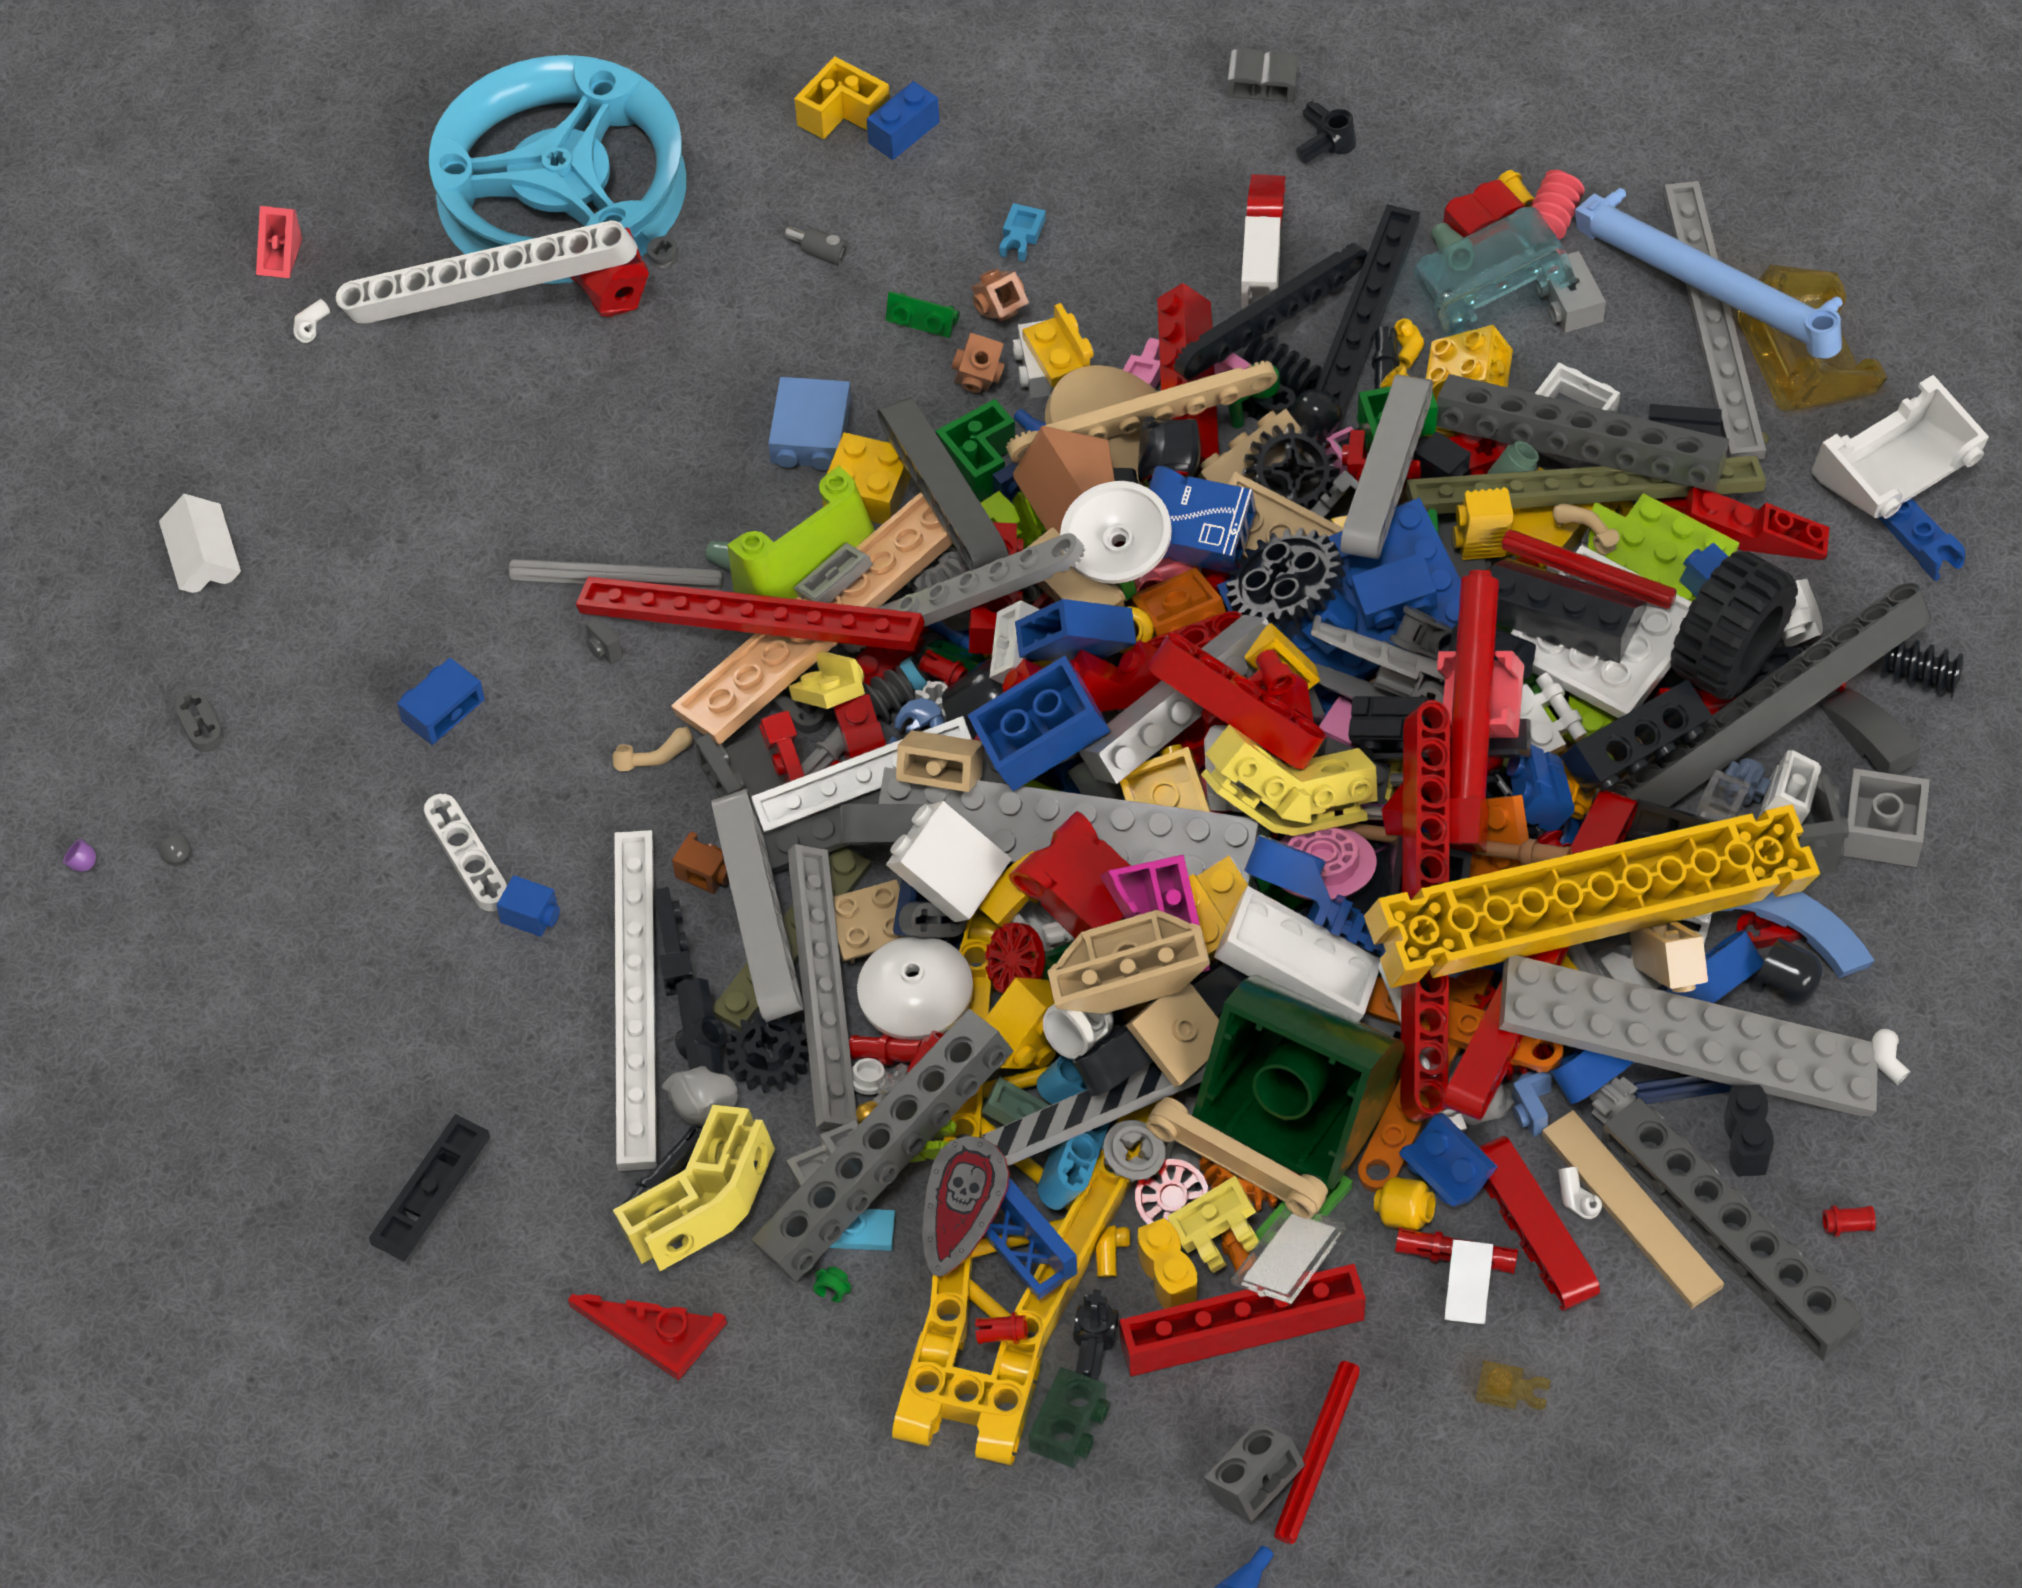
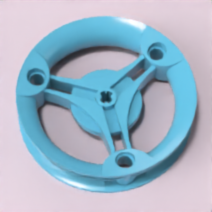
(559, 165)

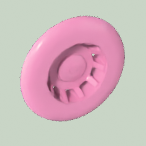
(1347, 857)

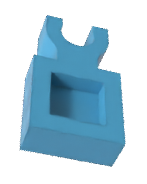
(1020, 228)

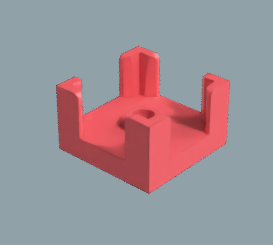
(1506, 691)

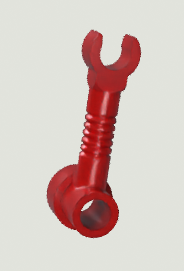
(1272, 673)

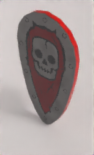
(961, 1200)

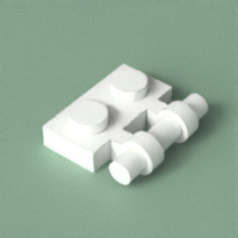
(1544, 732)

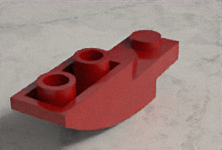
(1759, 530)

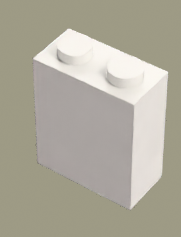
(947, 860)

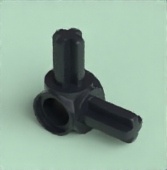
(1334, 132)
(1093, 1333)

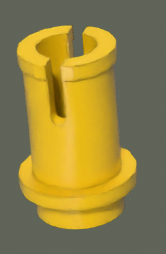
(1514, 183)

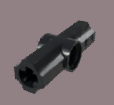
(701, 1030)

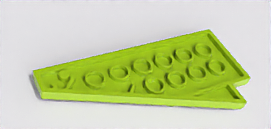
(1653, 545)

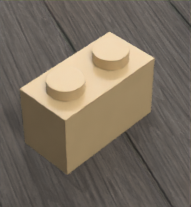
(939, 761)

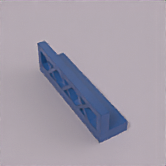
(1041, 1236)

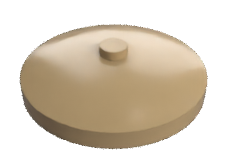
(1097, 388)

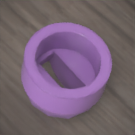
(80, 856)

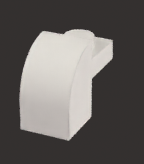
(1805, 617)

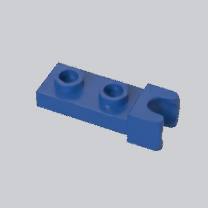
(1924, 539)

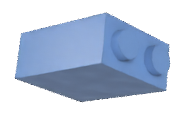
(809, 421)

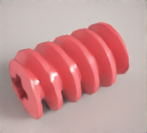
(1558, 199)

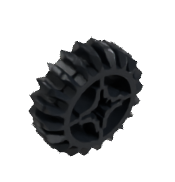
(1305, 470)

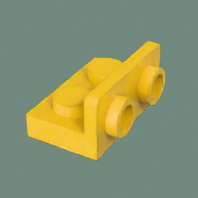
(1058, 345)

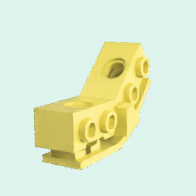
(1298, 798)
(706, 1196)

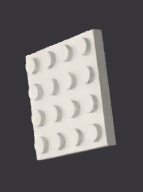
(1609, 684)

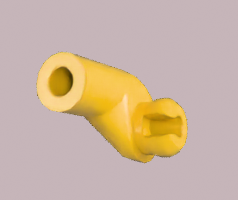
(1106, 1250)

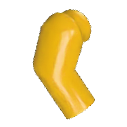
(1410, 341)

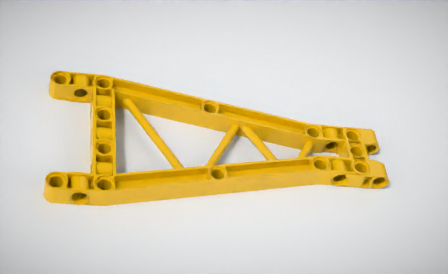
(1016, 1364)

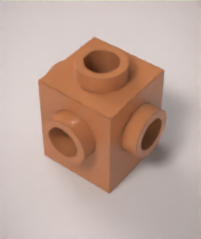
(999, 294)
(978, 363)

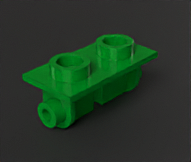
(921, 314)

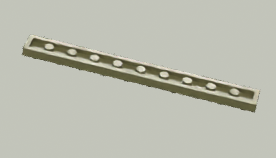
(1576, 486)

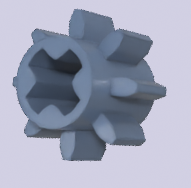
(1753, 773)

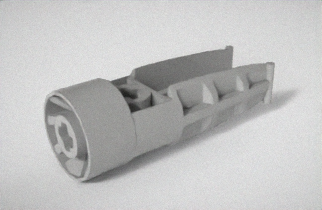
(1400, 672)

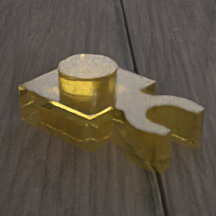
(1504, 1385)

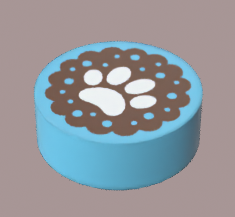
(916, 677)

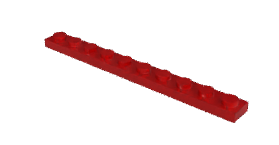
(751, 613)

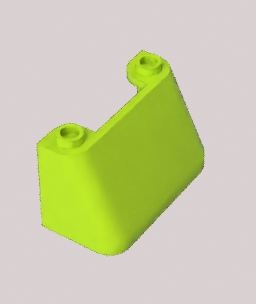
(779, 566)

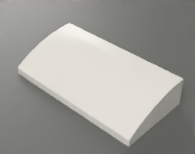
(1297, 954)

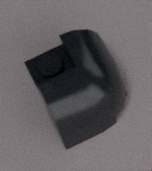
(970, 693)

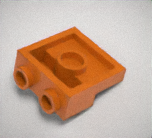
(1179, 601)
(1505, 825)

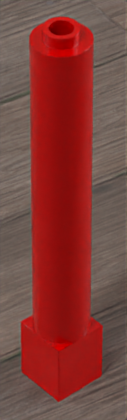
(1472, 711)

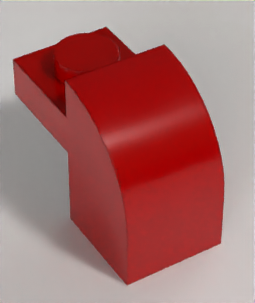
(858, 726)

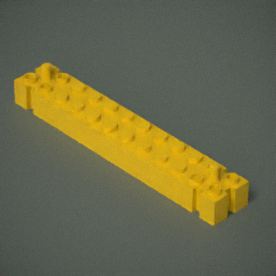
(1590, 895)

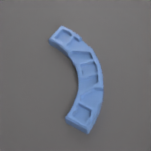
(1821, 926)

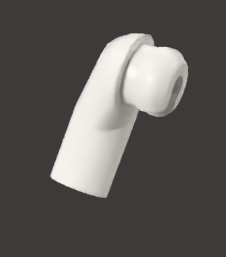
(306, 321)
(1885, 1049)
(1576, 1198)

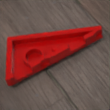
(659, 1334)

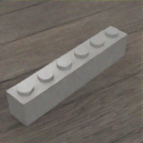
(1164, 710)

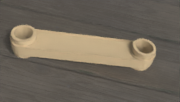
(1301, 1194)

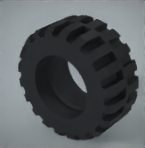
(1734, 624)

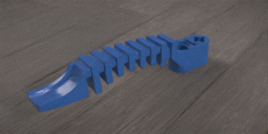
(1302, 874)

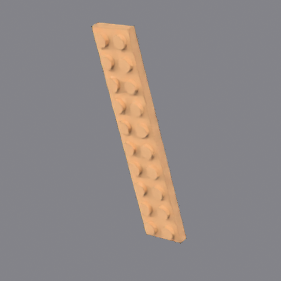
(771, 662)

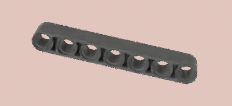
(941, 484)

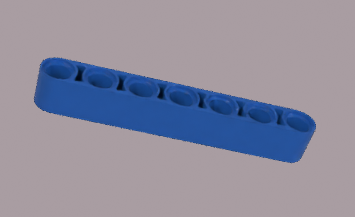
(1727, 967)

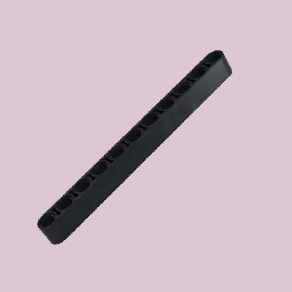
(1122, 1054)

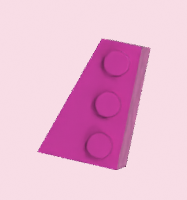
(1152, 887)

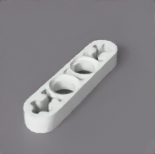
(465, 853)

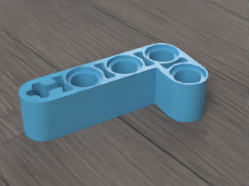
(1072, 1161)

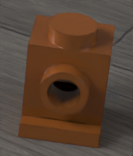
(700, 864)

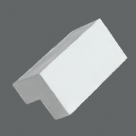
(198, 543)

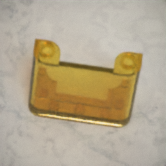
(1789, 370)

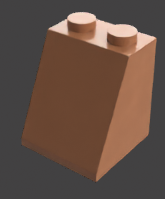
(1059, 470)

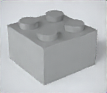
(1886, 817)

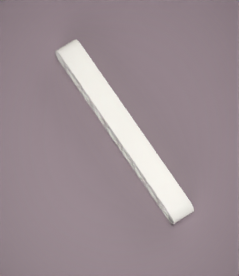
(434, 283)

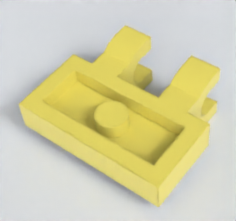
(1211, 1215)

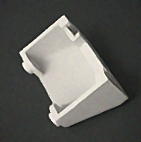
(1901, 452)

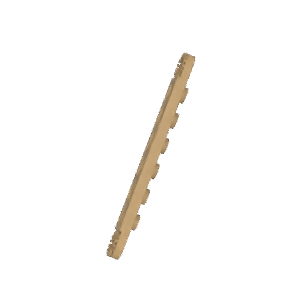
(1162, 405)

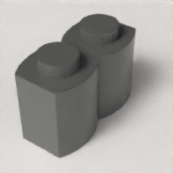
(1262, 75)

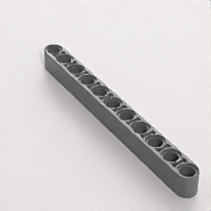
(1781, 696)

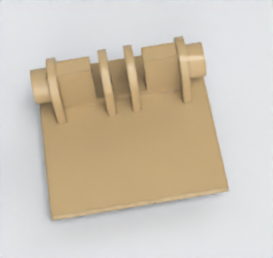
(865, 919)

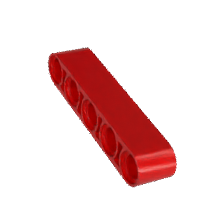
(1236, 700)
(1538, 1226)

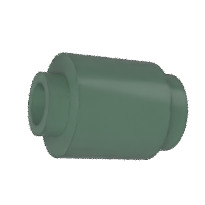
(1516, 458)

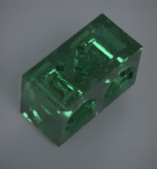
(1061, 1417)

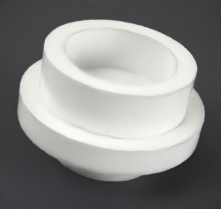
(867, 1076)

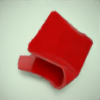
(604, 284)

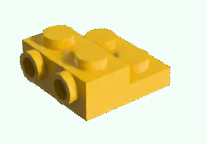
(1167, 781)
(1215, 898)

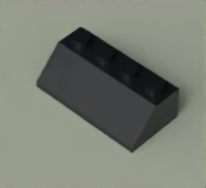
(1565, 610)

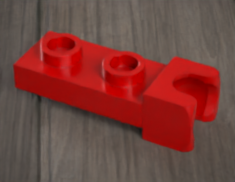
(779, 734)

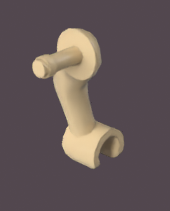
(1605, 538)
(625, 759)

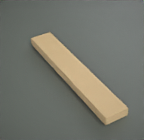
(1633, 1209)

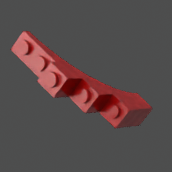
(1108, 685)

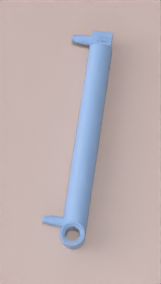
(1814, 327)

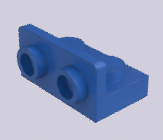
(1448, 1161)

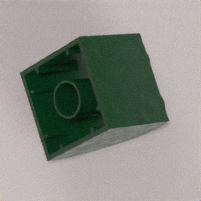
(1296, 1079)

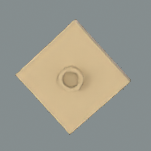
(1176, 1033)

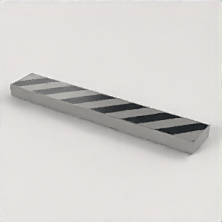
(1084, 1112)

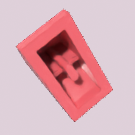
(277, 241)

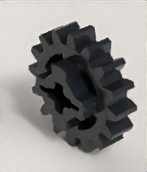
(752, 1061)

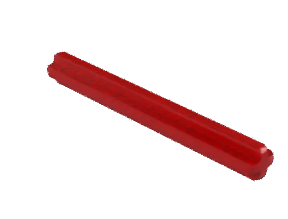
(1589, 569)
(1317, 1452)

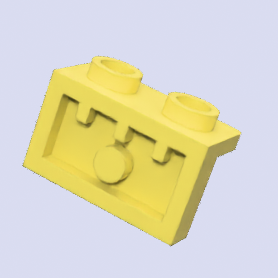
(834, 683)

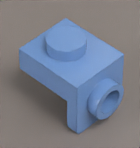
(1528, 1107)

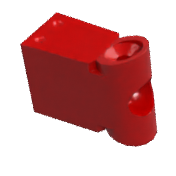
(1068, 877)

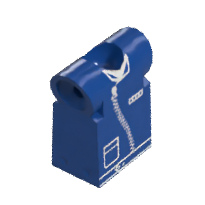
(1206, 518)

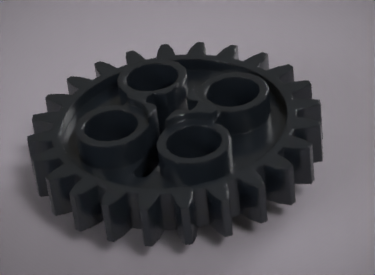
(1286, 578)

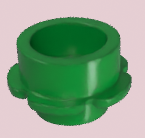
(834, 1279)

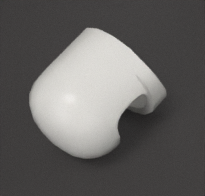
(1075, 1031)

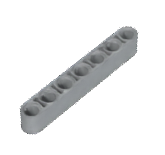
(1386, 467)
(757, 905)

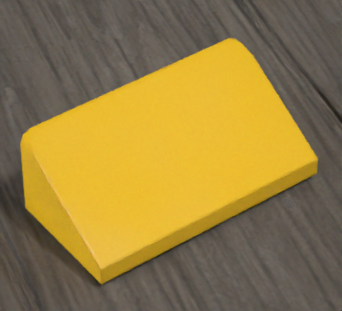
(1288, 653)

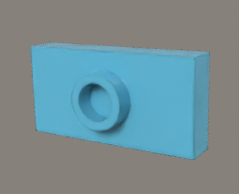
(869, 1231)

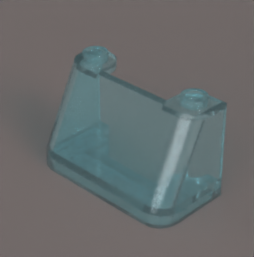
(1491, 266)

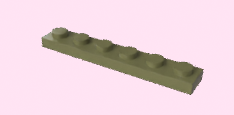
(739, 998)

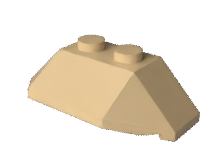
(1128, 963)

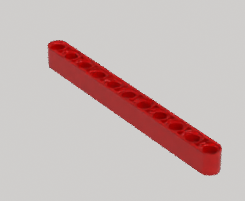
(1435, 856)
(1494, 1049)

